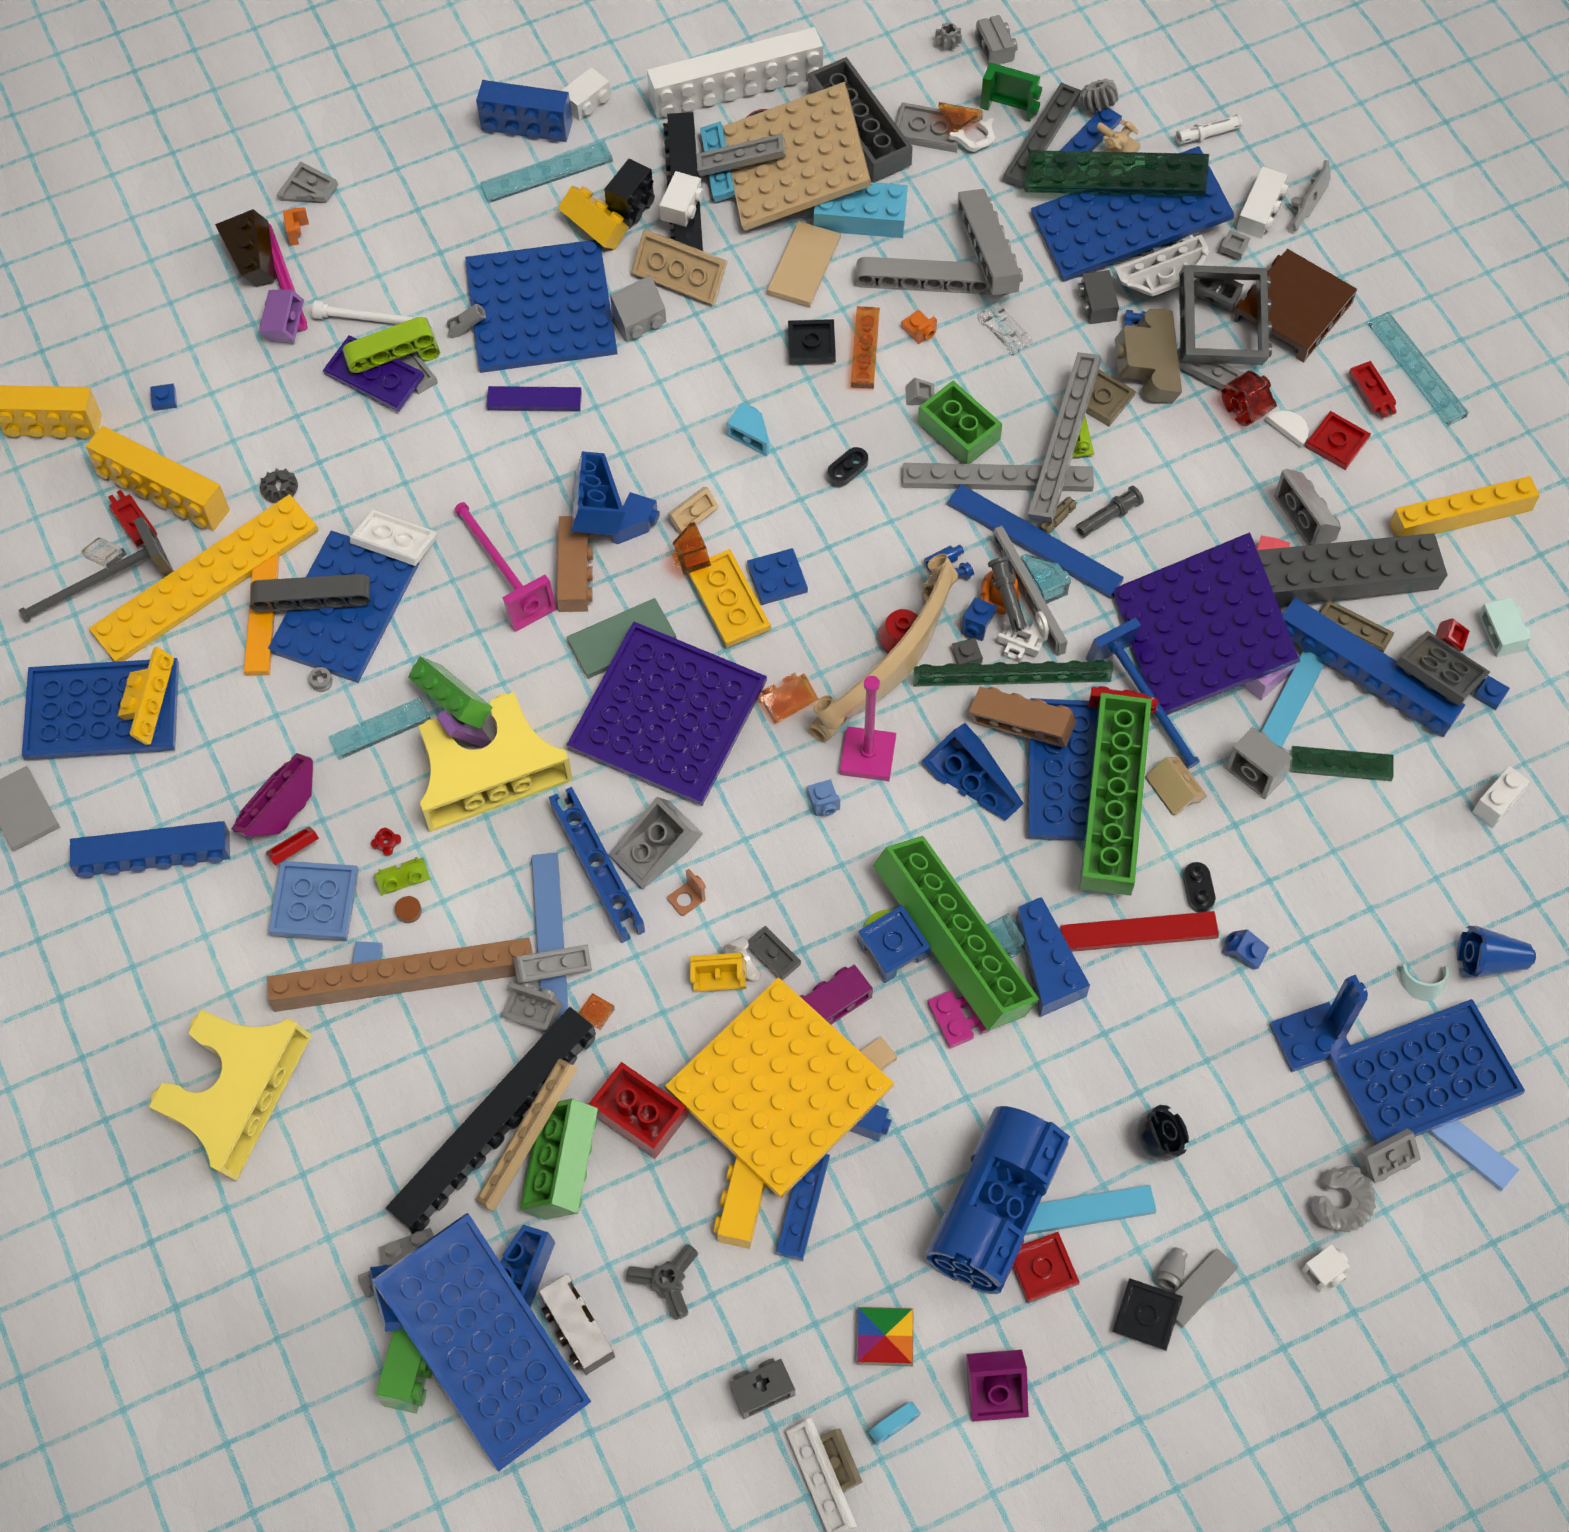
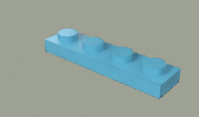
(721, 182)

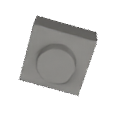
(1235, 244)

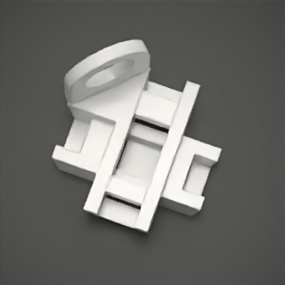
(1035, 634)

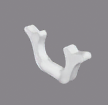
(973, 146)

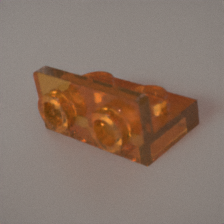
(788, 697)

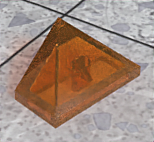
(959, 116)

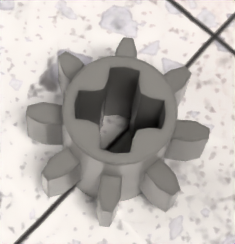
(948, 36)

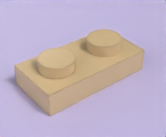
(693, 509)

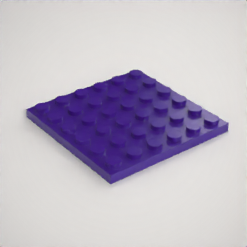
(1206, 624)
(667, 713)

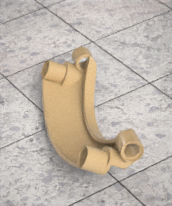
(899, 660)

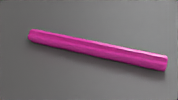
(283, 275)

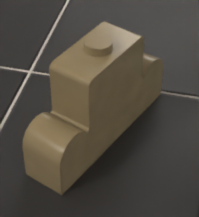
(1151, 355)

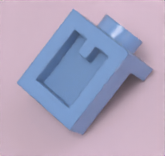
(823, 798)

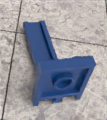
(1320, 1030)

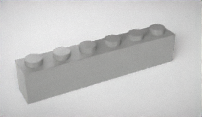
(989, 242)

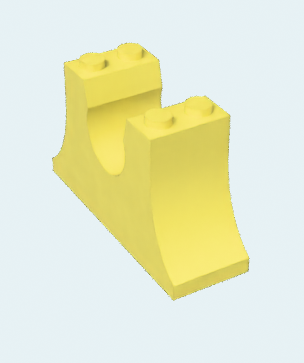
(486, 778)
(239, 1104)

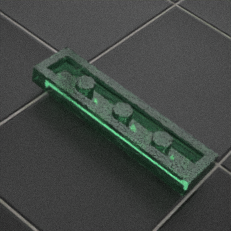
(1342, 763)

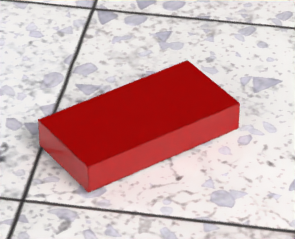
(292, 845)

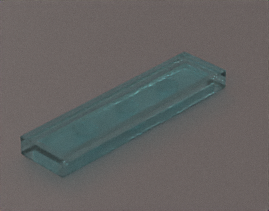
(379, 728)

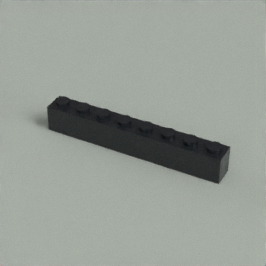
(683, 159)

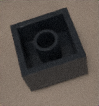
(630, 191)

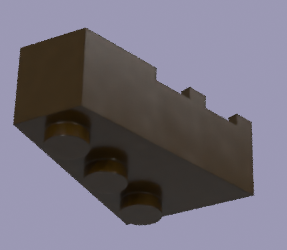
(249, 246)

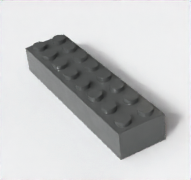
(1354, 568)

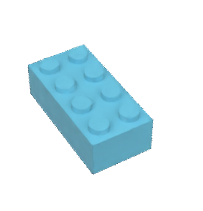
(869, 211)

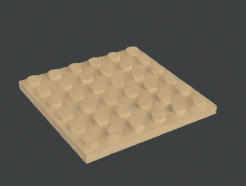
(820, 160)

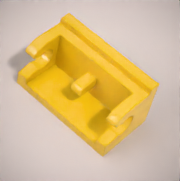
(718, 972)

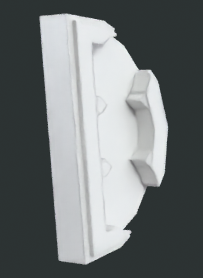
(1290, 425)

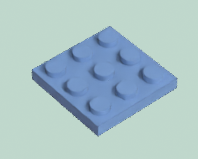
(313, 900)

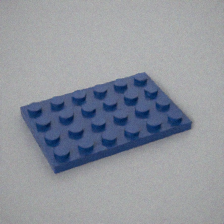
(344, 636)
(77, 708)
(1062, 778)
(1426, 1073)

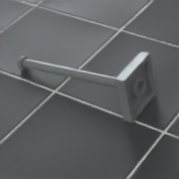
(151, 549)

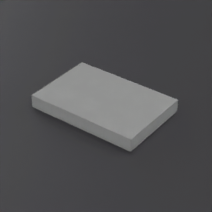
(925, 127)
(24, 810)

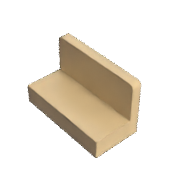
(1175, 784)

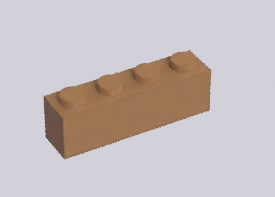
(573, 568)
(1022, 716)

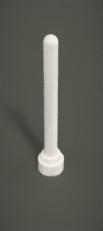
(322, 310)

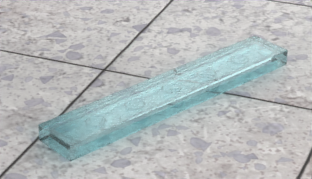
(546, 172)
(1418, 368)

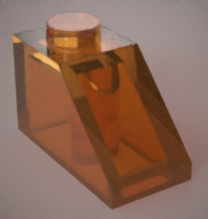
(690, 550)

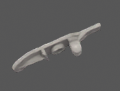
(1307, 203)

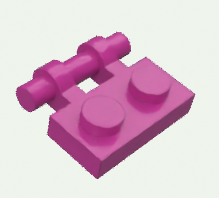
(951, 1019)

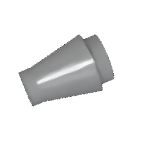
(1172, 1270)

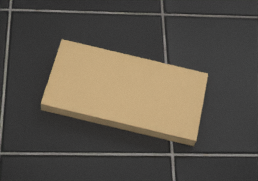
(804, 264)
(679, 267)

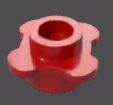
(382, 835)

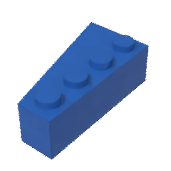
(595, 497)
(527, 1260)

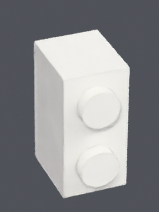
(587, 93)
(681, 199)
(1501, 796)

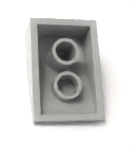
(655, 842)

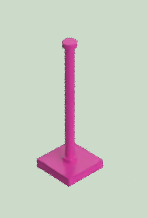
(527, 602)
(866, 750)

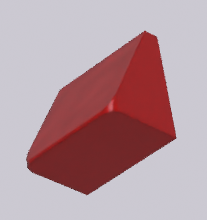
(1453, 633)

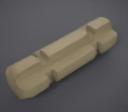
(1062, 511)

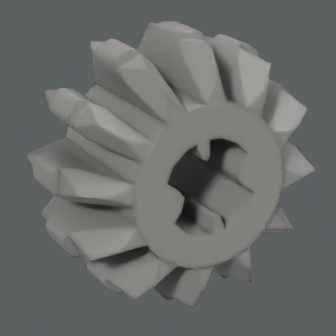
(1099, 95)

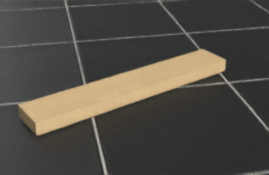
(526, 1134)

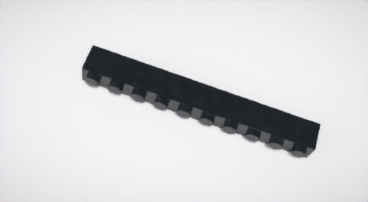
(489, 1123)

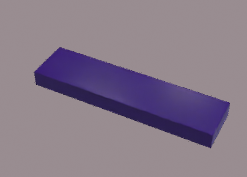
(534, 398)

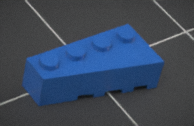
(1050, 961)

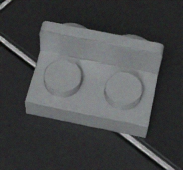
(1390, 1156)

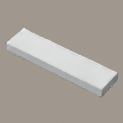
(820, 1477)

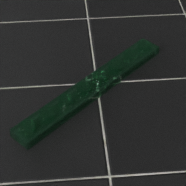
(1020, 673)

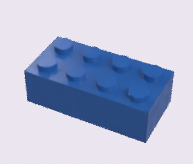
(524, 110)

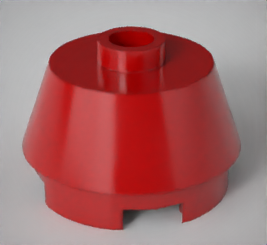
(895, 627)

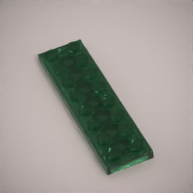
(1117, 173)

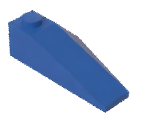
(972, 770)

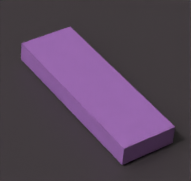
(463, 730)

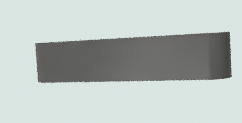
(310, 593)

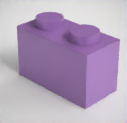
(281, 315)

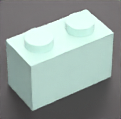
(1504, 626)

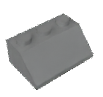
(1306, 508)

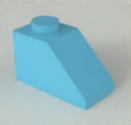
(748, 428)

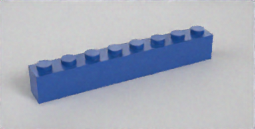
(1369, 667)

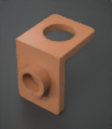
(694, 887)

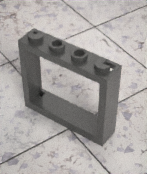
(1188, 352)

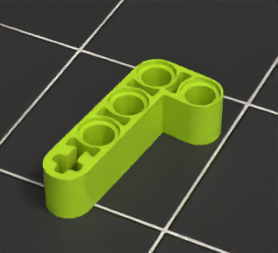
(392, 344)

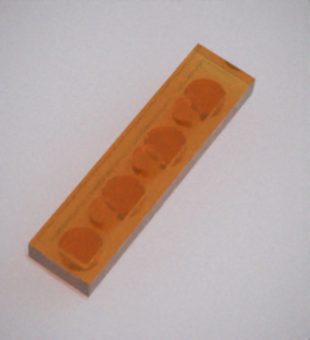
(865, 347)

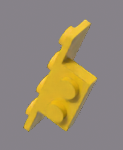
(145, 695)

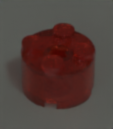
(1248, 397)

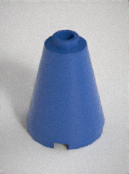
(1492, 953)

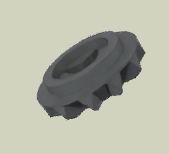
(288, 486)

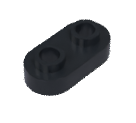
(845, 466)
(1199, 886)

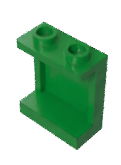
(1011, 89)

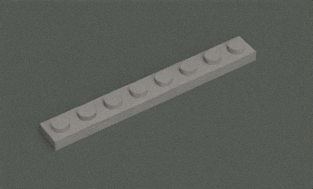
(1064, 437)
(989, 476)

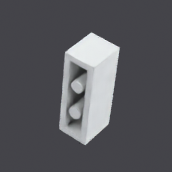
(1263, 202)

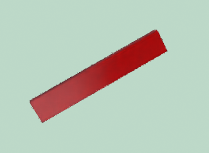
(1140, 931)

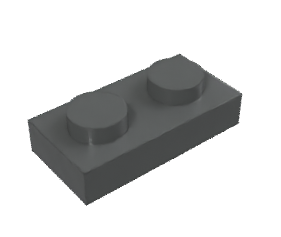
(773, 953)

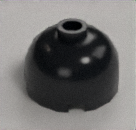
(1161, 1134)

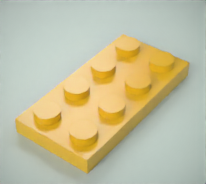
(729, 599)

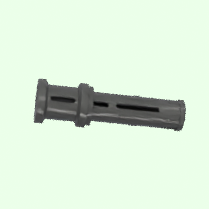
(1118, 507)
(1005, 582)

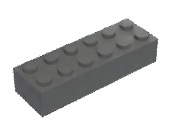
(881, 139)

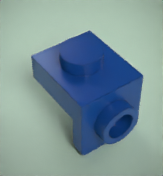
(977, 618)
(1246, 948)

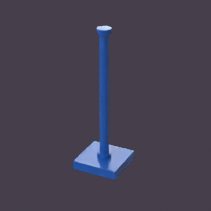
(1114, 643)

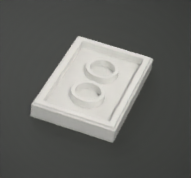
(393, 537)

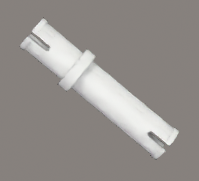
(1201, 131)

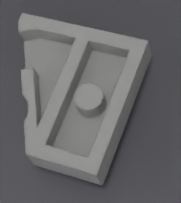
(307, 185)

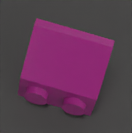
(997, 1385)

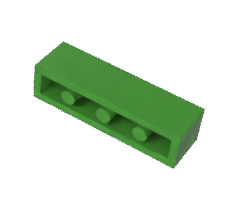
(450, 692)

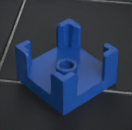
(894, 942)

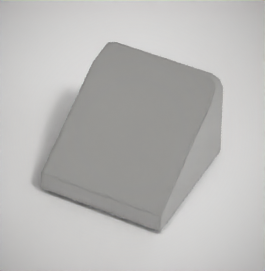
(918, 391)

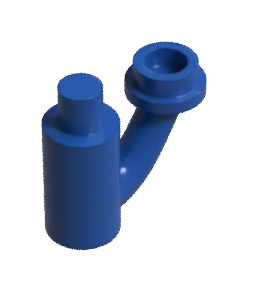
(965, 569)

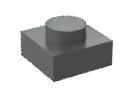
(967, 652)

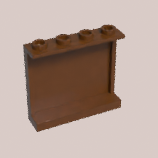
(1303, 302)

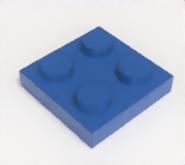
(777, 576)

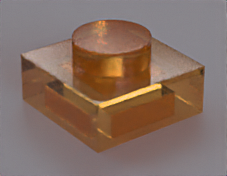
(596, 1011)

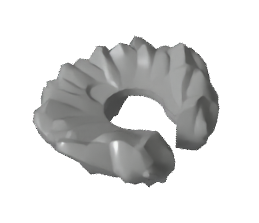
(1361, 1203)

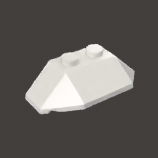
(1161, 269)

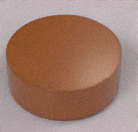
(408, 909)

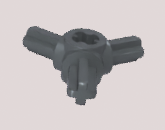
(668, 1290)

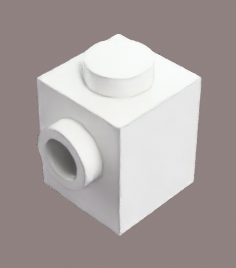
(1327, 1268)

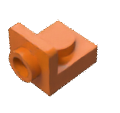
(293, 220)
(919, 326)

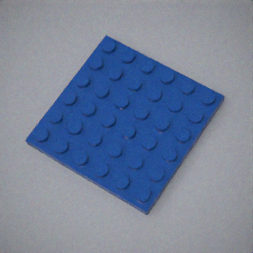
(541, 306)

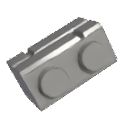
(996, 40)

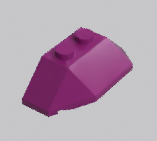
(277, 799)

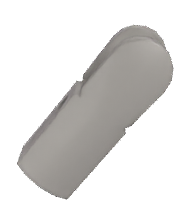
(465, 320)

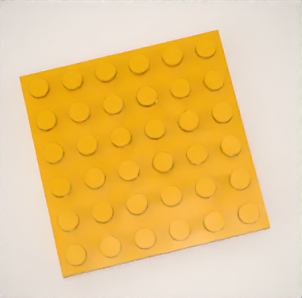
(779, 1087)

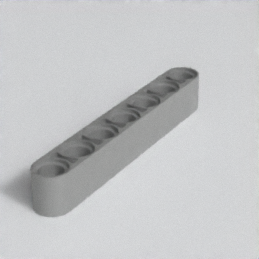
(921, 275)

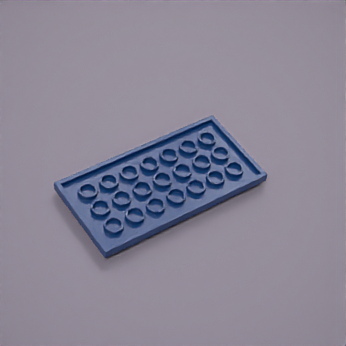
(1103, 229)
(481, 1341)

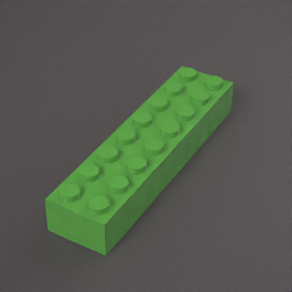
(1115, 794)
(956, 932)

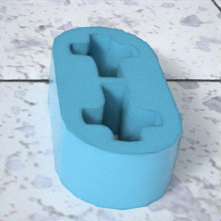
(894, 1423)

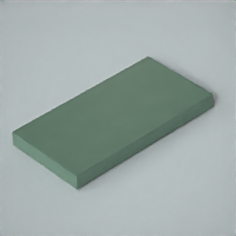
(600, 642)

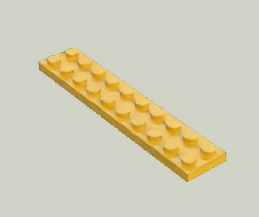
(202, 579)

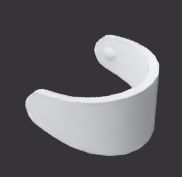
(738, 946)

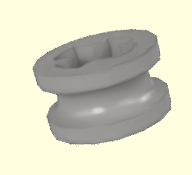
(317, 672)

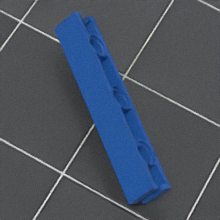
(603, 878)

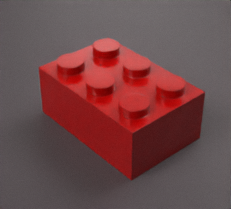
(638, 1110)

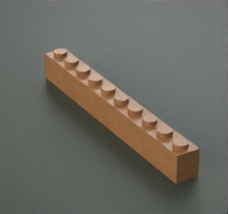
(395, 975)

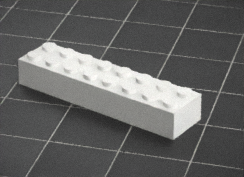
(734, 72)

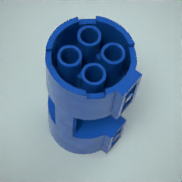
(997, 1199)

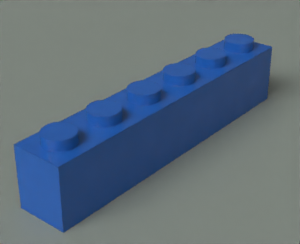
(149, 849)

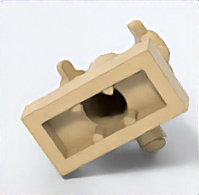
(1119, 140)

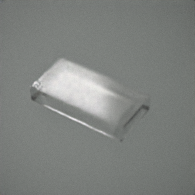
(103, 552)

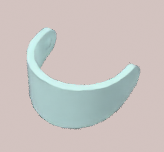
(1422, 990)

